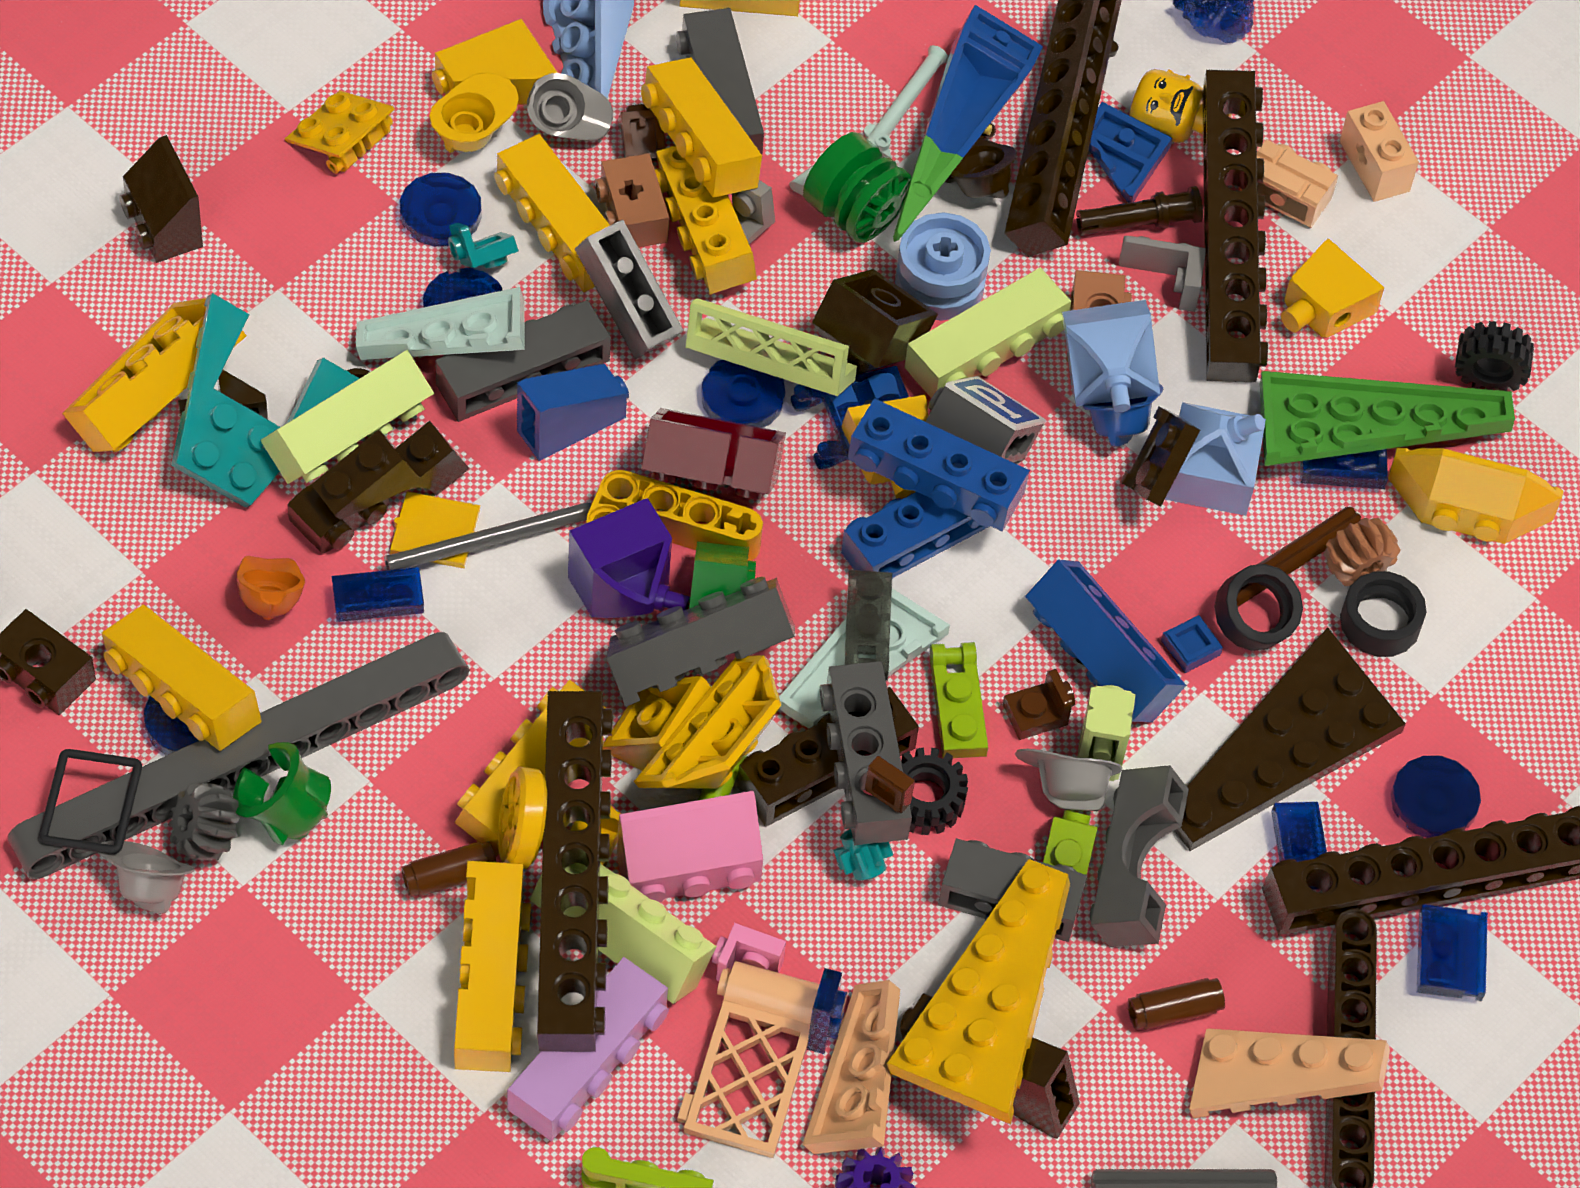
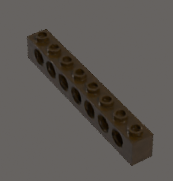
(1061, 125)
(1227, 356)
(1468, 877)
(559, 1024)

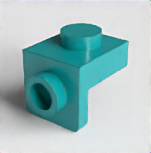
(487, 251)

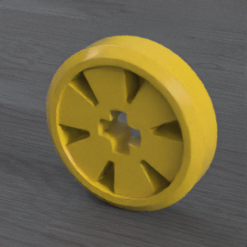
(522, 817)

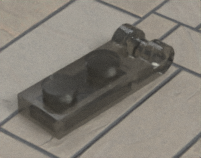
(868, 617)

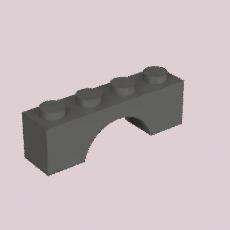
(1145, 809)

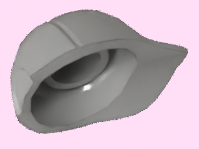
(569, 108)

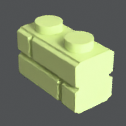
(1107, 725)

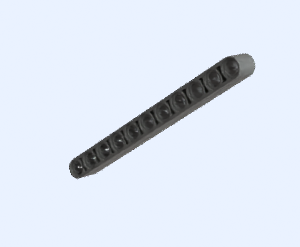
(307, 721)

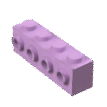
(560, 1082)

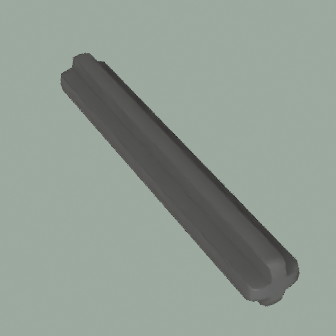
(1184, 1178)

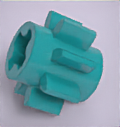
(862, 860)

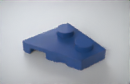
(1127, 149)

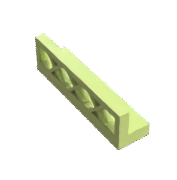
(766, 353)

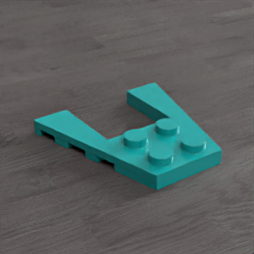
(221, 437)

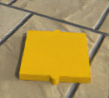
(431, 520)

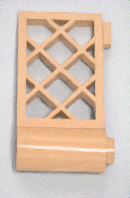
(762, 1000)

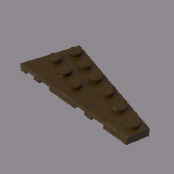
(1300, 732)

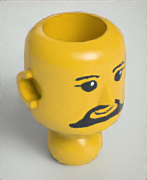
(1169, 104)

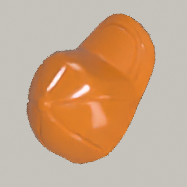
(269, 585)

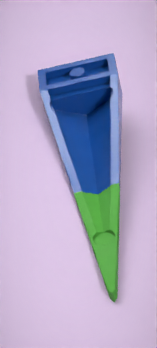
(978, 80)

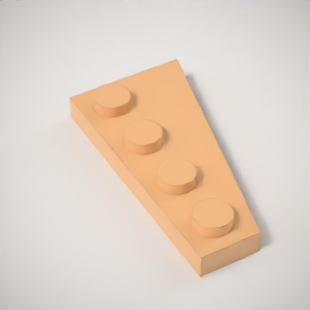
(858, 1080)

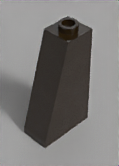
(1047, 1086)

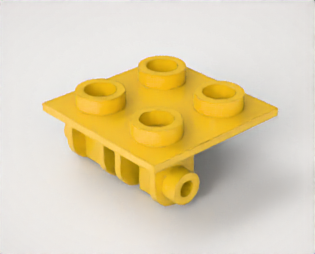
(343, 129)

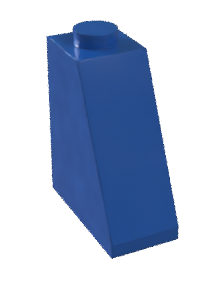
(568, 407)

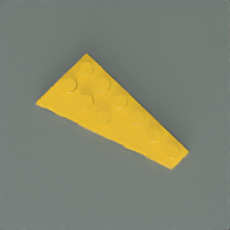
(986, 1010)

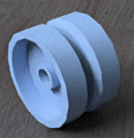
(943, 263)

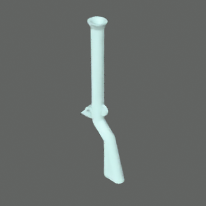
(880, 133)

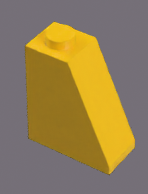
(502, 51)

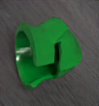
(296, 802)

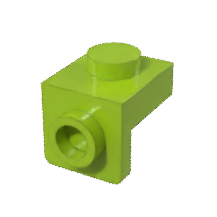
(1071, 841)

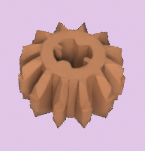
(1361, 550)

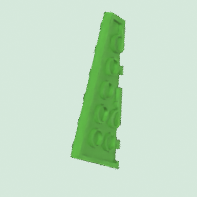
(1345, 416)

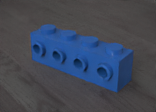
(938, 465)
(904, 535)
(1103, 638)

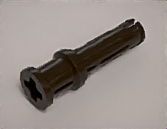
(1158, 210)

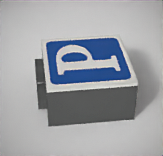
(985, 417)

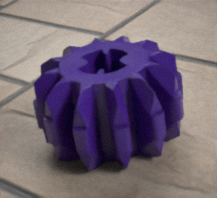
(874, 1170)

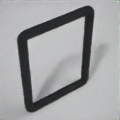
(54, 792)

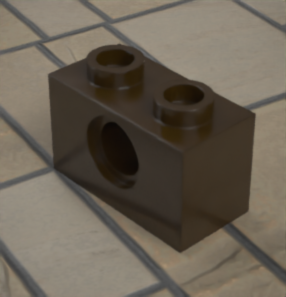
(58, 682)

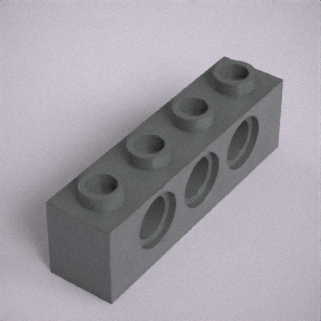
(865, 691)

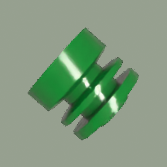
(857, 187)

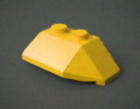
(1473, 494)
(717, 730)

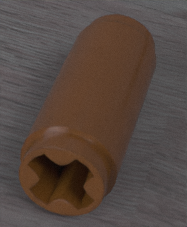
(443, 869)
(1176, 1003)

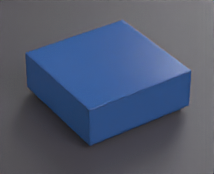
(1192, 644)

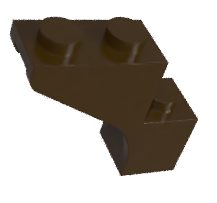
(381, 470)

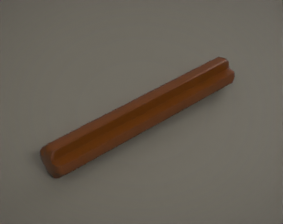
(1302, 549)

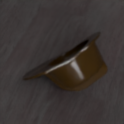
(985, 170)

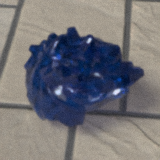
(1218, 18)

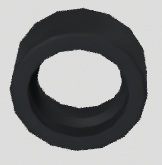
(1391, 587)
(1284, 591)

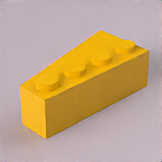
(140, 380)
(491, 967)

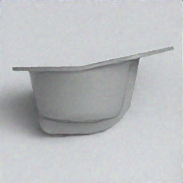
(1071, 781)
(147, 876)

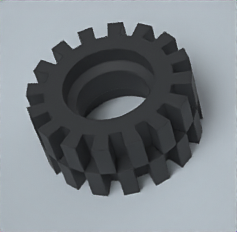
(1494, 356)
(945, 775)

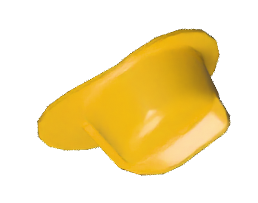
(474, 111)

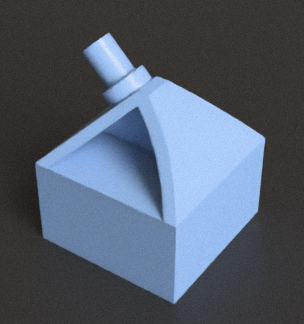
(1111, 354)
(1222, 460)

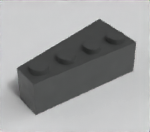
(698, 637)

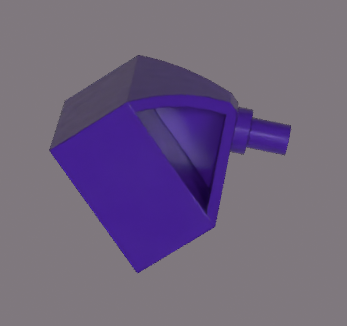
(623, 563)

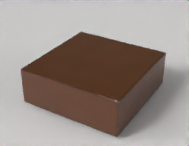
(889, 784)

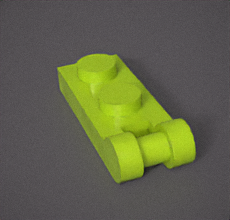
(958, 701)
(604, 1172)

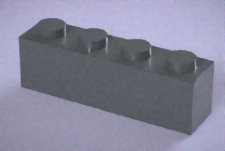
(716, 49)
(553, 344)

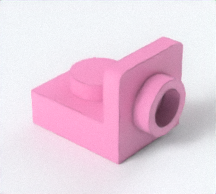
(749, 948)

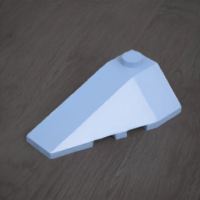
(589, 37)

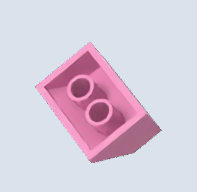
(691, 847)

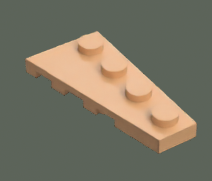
(1271, 1067)

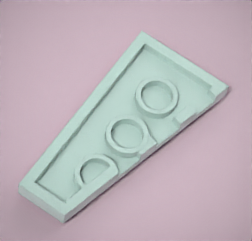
(457, 327)
(910, 635)

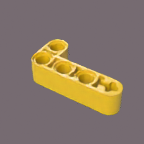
(725, 520)

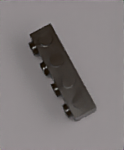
(803, 765)

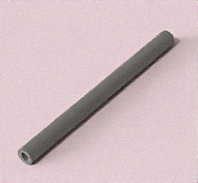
(487, 537)

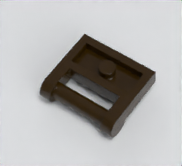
(1161, 456)

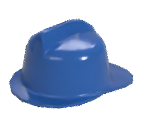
(1122, 426)

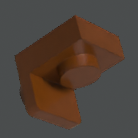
(640, 132)
(1040, 706)

